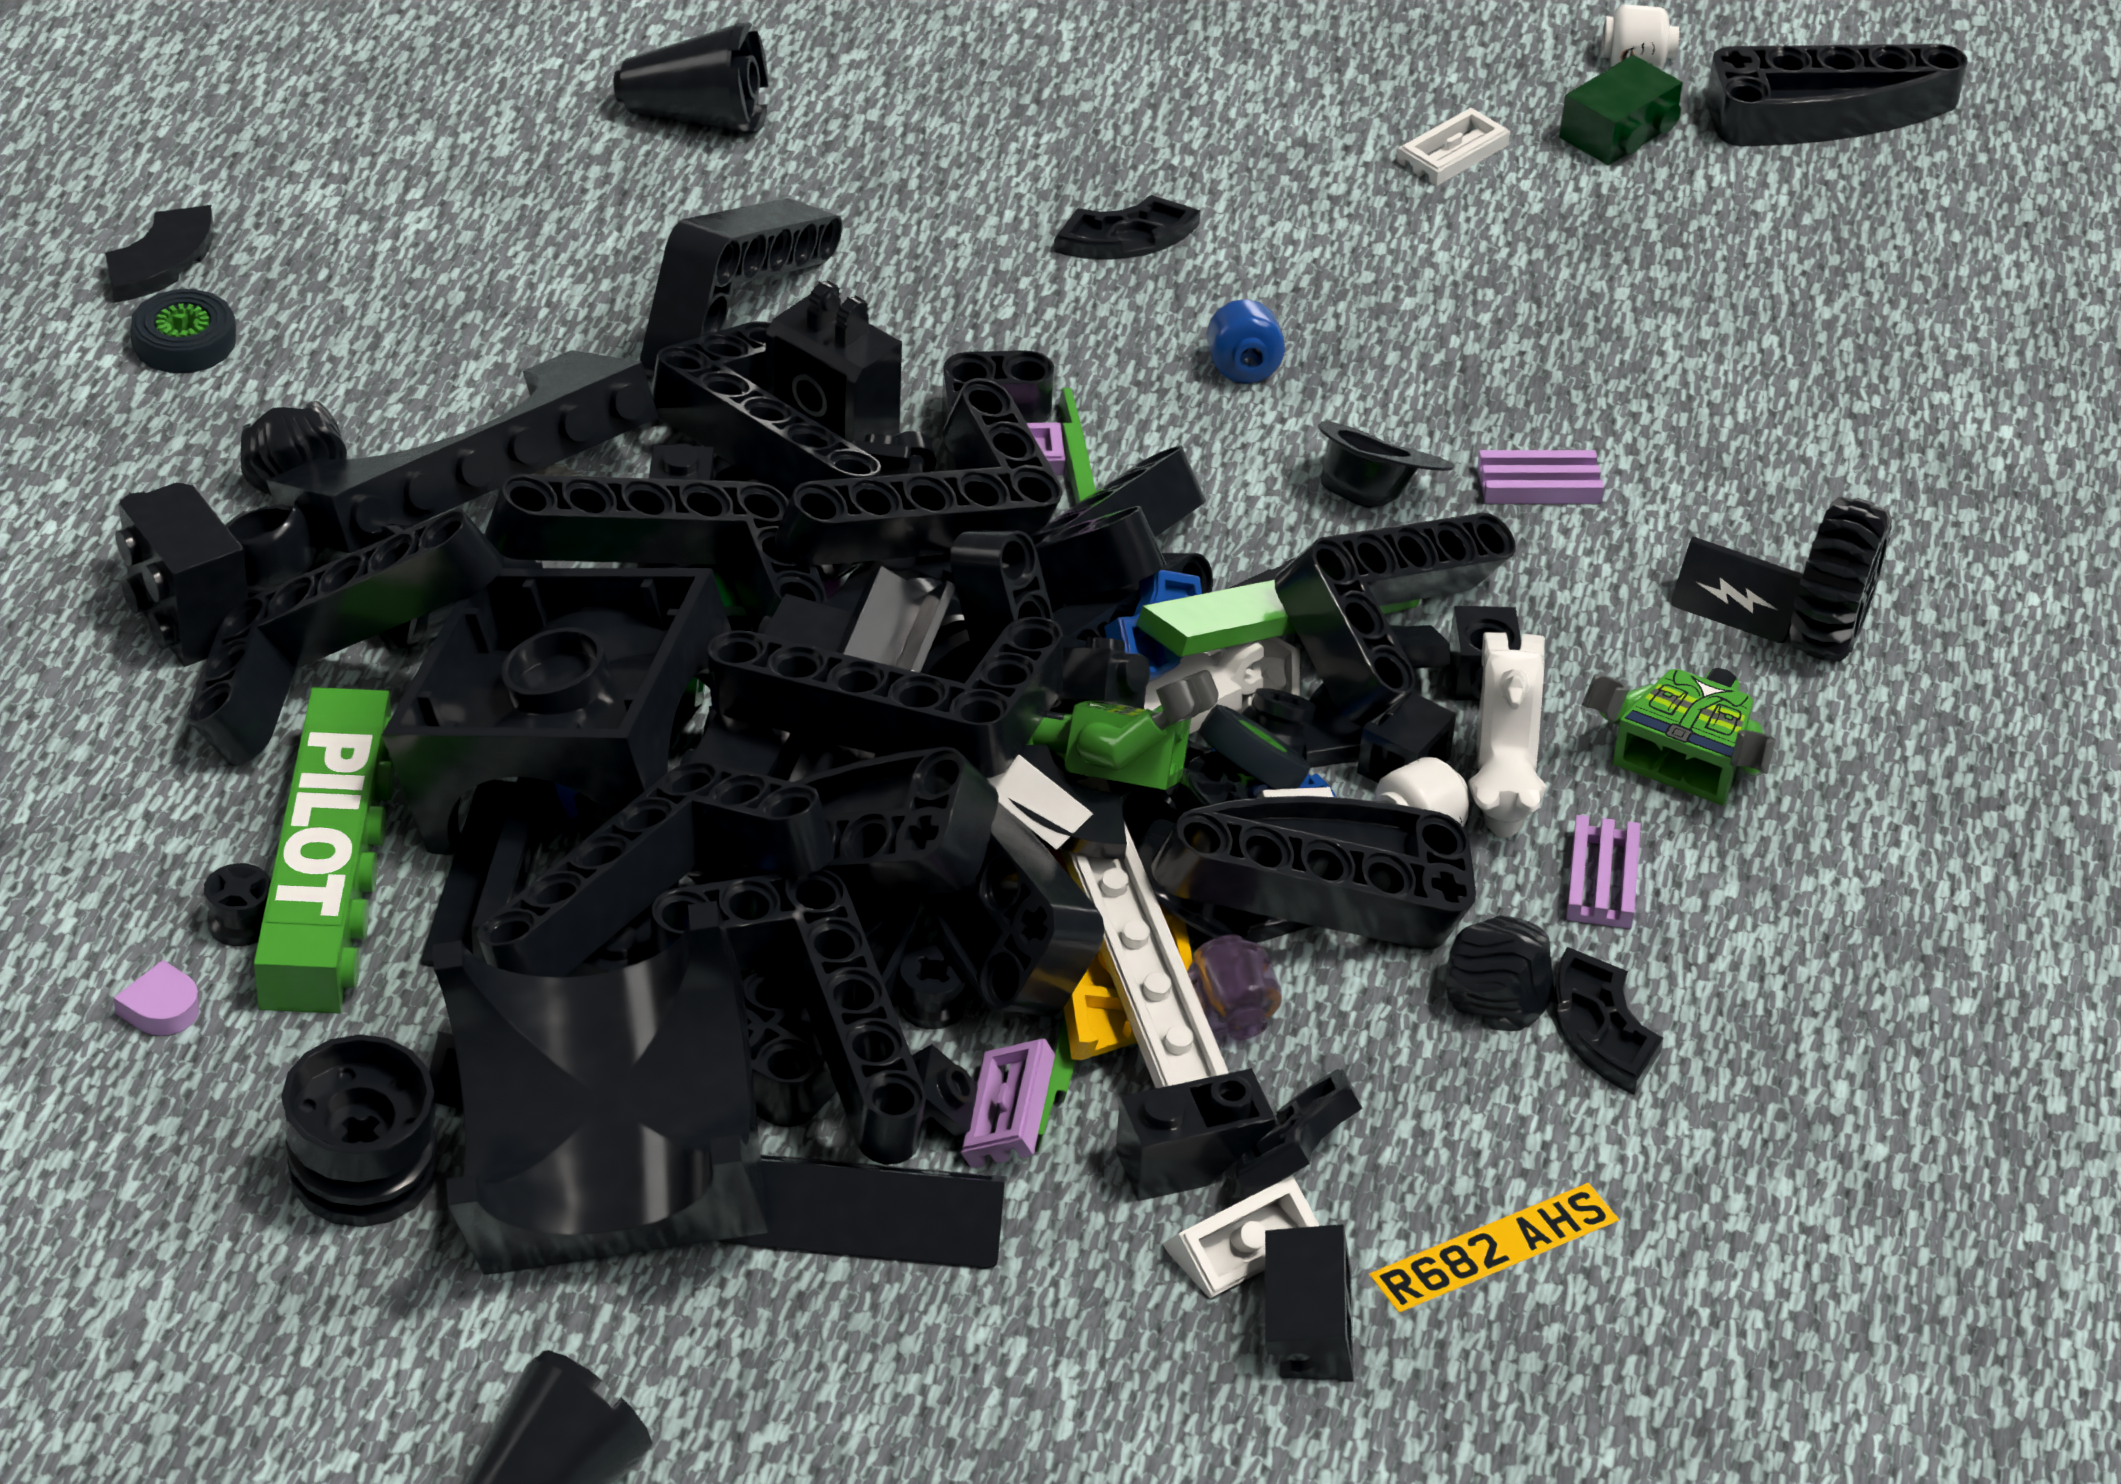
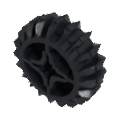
(1840, 578)

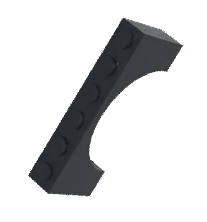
(570, 408)

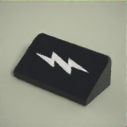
(1737, 590)

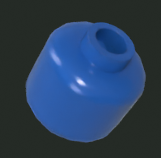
(1245, 341)

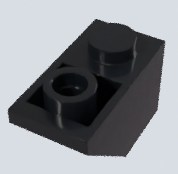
(1189, 1131)

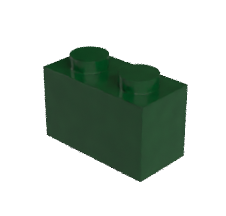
(1621, 110)

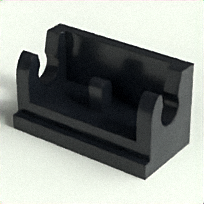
(1309, 1301)

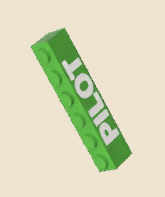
(326, 854)

